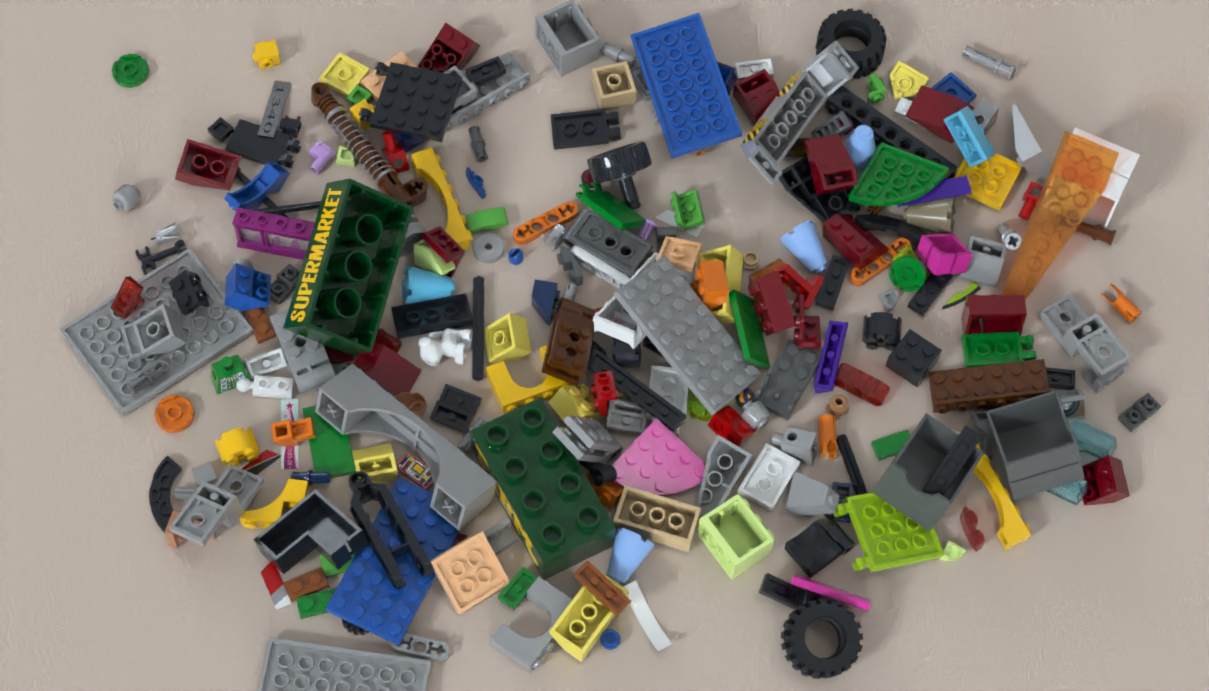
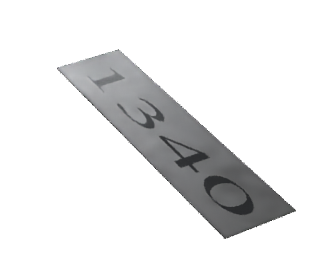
(274, 109)

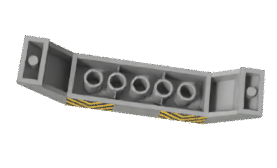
(795, 108)

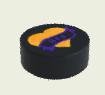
(744, 397)

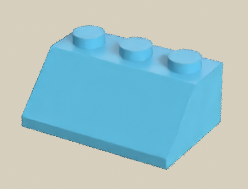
(969, 136)

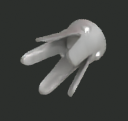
(558, 232)
(162, 234)

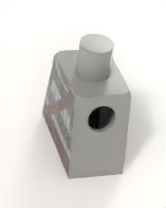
(986, 114)

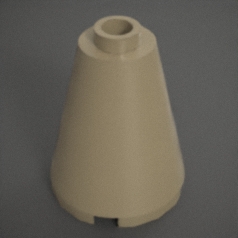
(932, 215)

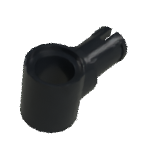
(599, 473)

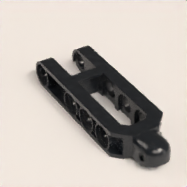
(366, 491)

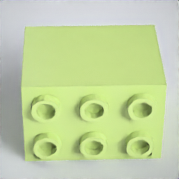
(735, 536)

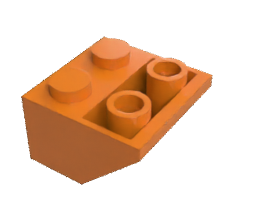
(711, 283)

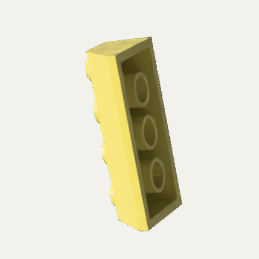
(733, 264)
(583, 622)

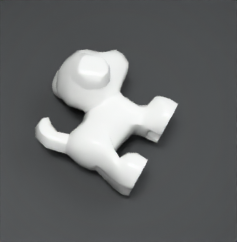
(452, 344)

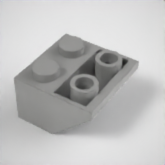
(985, 261)

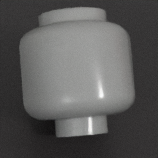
(126, 197)
(755, 414)

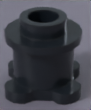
(291, 125)

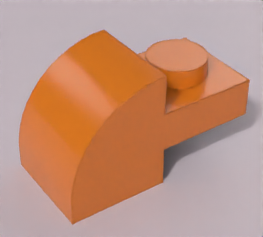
(291, 433)

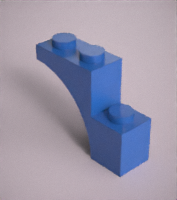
(252, 195)

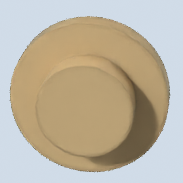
(750, 260)

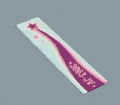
(289, 455)

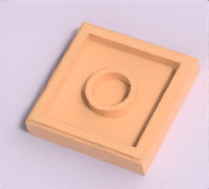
(681, 253)

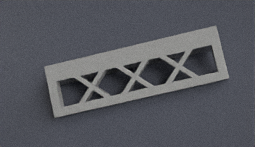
(501, 536)

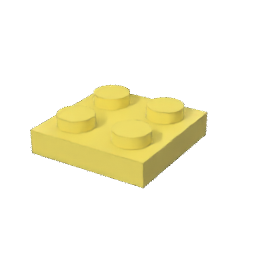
(344, 74)

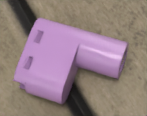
(322, 155)

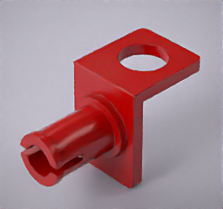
(394, 151)
(1030, 201)

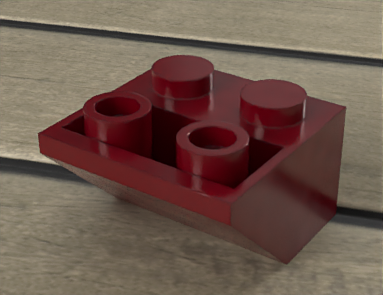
(1105, 481)

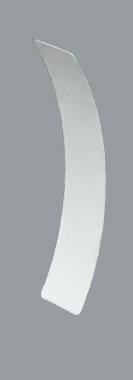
(646, 617)

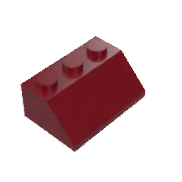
(853, 240)

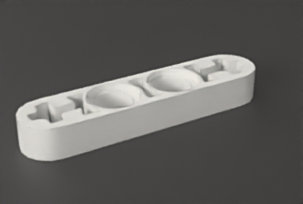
(599, 267)

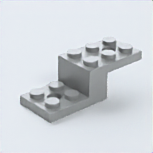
(1084, 335)
(216, 505)

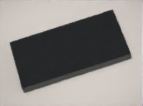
(432, 316)

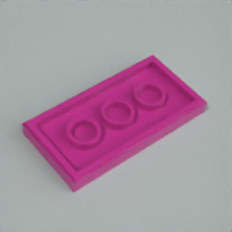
(830, 591)

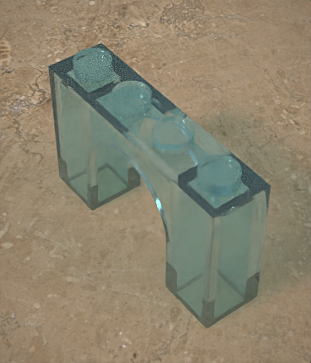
(1090, 441)

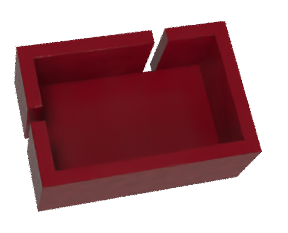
(771, 303)
(997, 312)

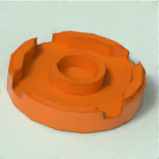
(174, 413)

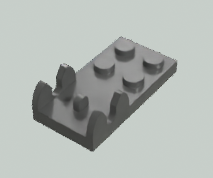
(787, 379)

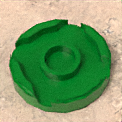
(130, 70)
(908, 273)

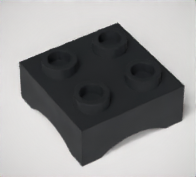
(813, 549)

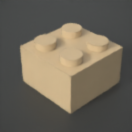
(613, 85)

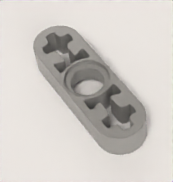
(436, 645)

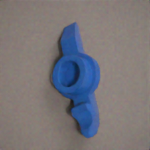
(476, 181)

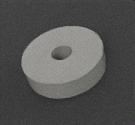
(485, 255)

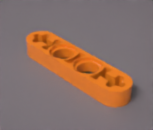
(543, 220)
(881, 262)

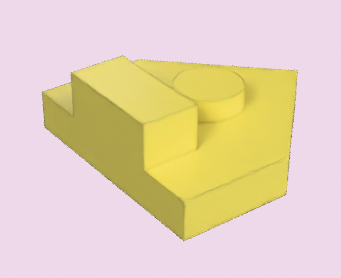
(906, 81)

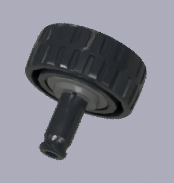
(620, 166)

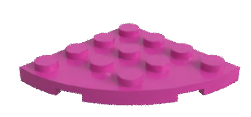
(659, 463)

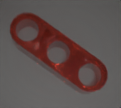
(861, 384)

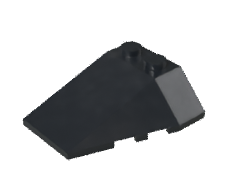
(799, 183)

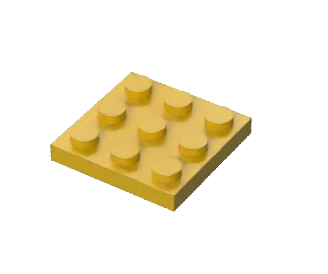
(990, 179)

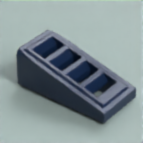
(845, 487)

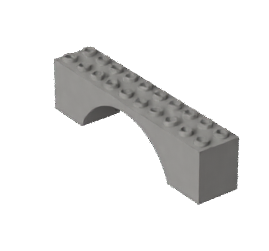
(359, 405)

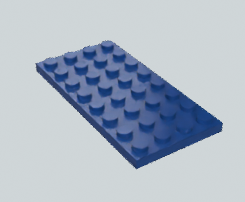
(686, 85)
(365, 592)

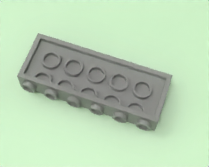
(493, 91)

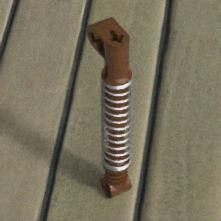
(385, 177)

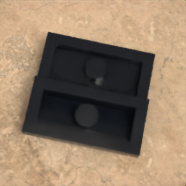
(456, 408)

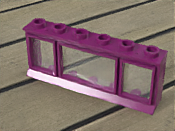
(272, 233)

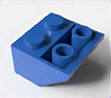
(247, 288)

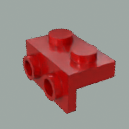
(604, 390)
(731, 426)

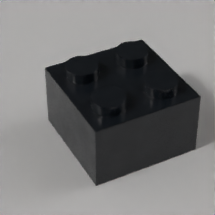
(913, 358)

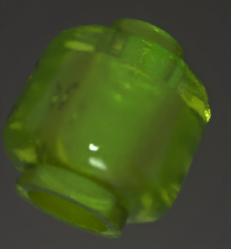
(697, 410)

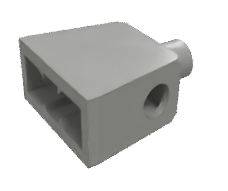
(798, 444)

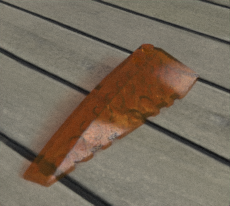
(1069, 193)

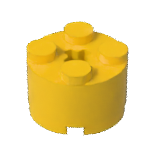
(237, 446)

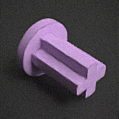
(647, 229)

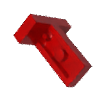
(799, 285)

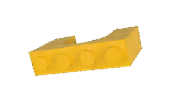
(512, 396)

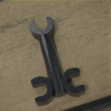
(148, 260)

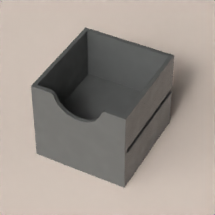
(1035, 445)
(914, 467)

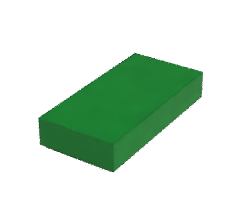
(889, 445)

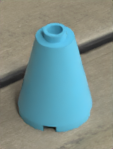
(425, 285)

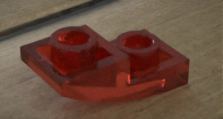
(969, 522)

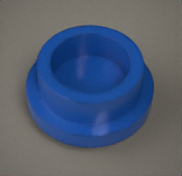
(610, 639)

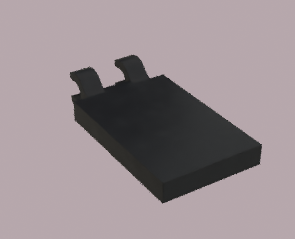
(584, 128)
(261, 148)

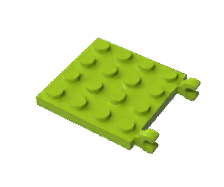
(887, 535)

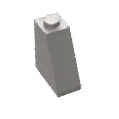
(810, 497)

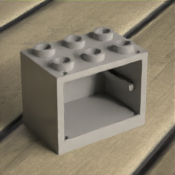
(567, 37)

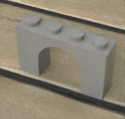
(529, 651)

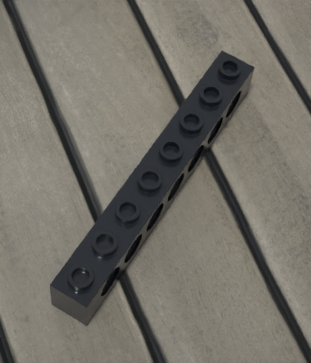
(886, 127)

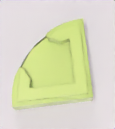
(345, 157)
(952, 552)

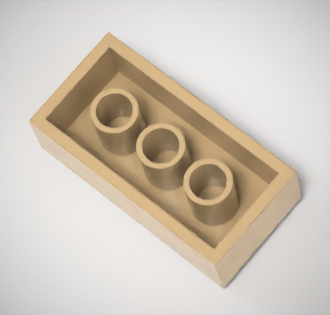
(657, 518)

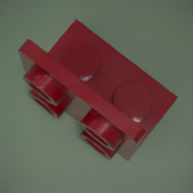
(444, 246)
(807, 327)

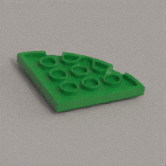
(896, 178)

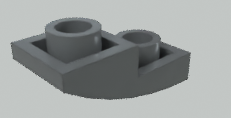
(570, 263)
(284, 284)
(1139, 412)

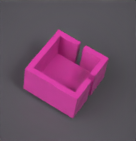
(943, 254)

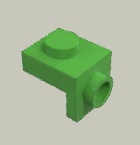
(877, 89)

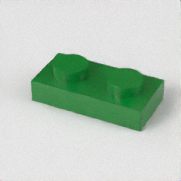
(517, 588)
(314, 603)

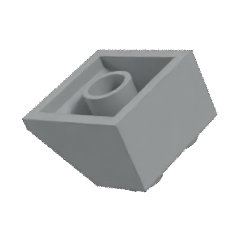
(159, 331)

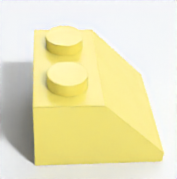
(507, 339)

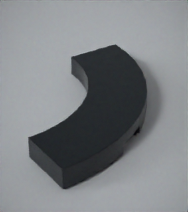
(882, 223)
(160, 491)

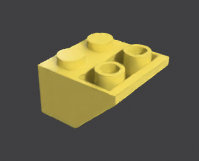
(574, 401)
(376, 462)

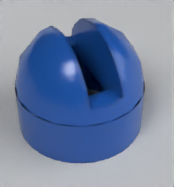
(518, 258)

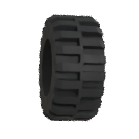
(859, 26)
(847, 633)

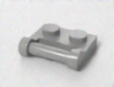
(624, 420)

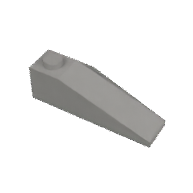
(1027, 147)
(721, 474)

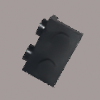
(188, 291)

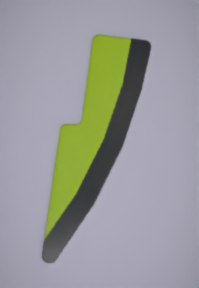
(960, 297)

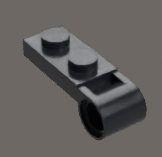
(785, 592)

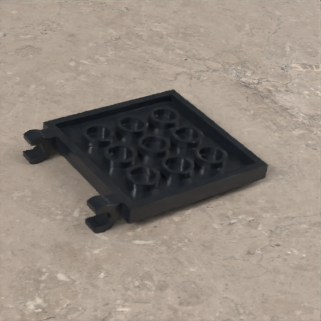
(413, 101)

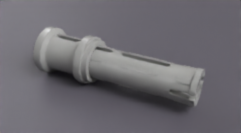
(996, 65)
(1009, 237)

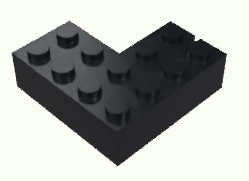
(311, 526)

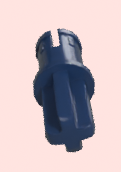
(312, 477)

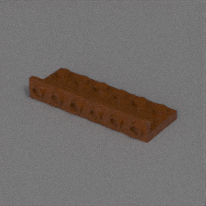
(987, 385)

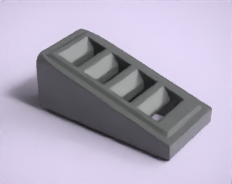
(822, 129)

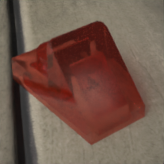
(128, 298)

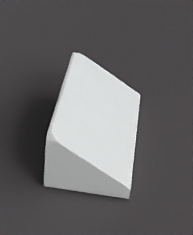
(266, 362)

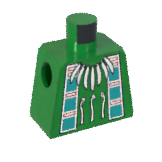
(227, 373)

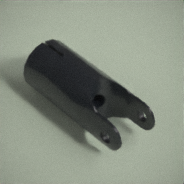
(838, 535)

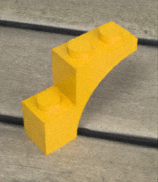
(264, 517)

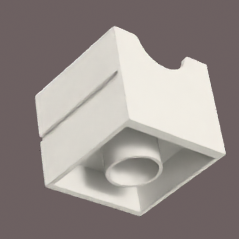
(1108, 200)

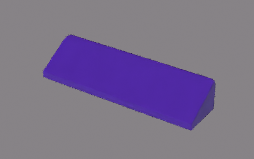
(946, 189)
(830, 356)

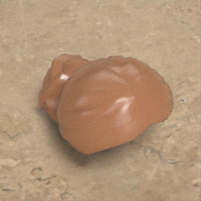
(413, 401)

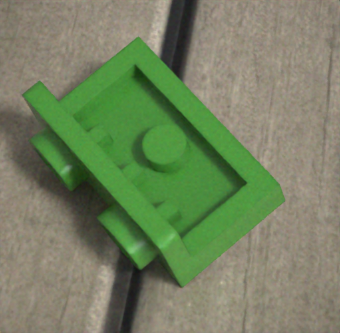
(688, 209)

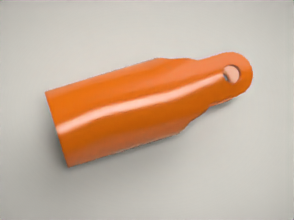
(1124, 306)
(827, 435)

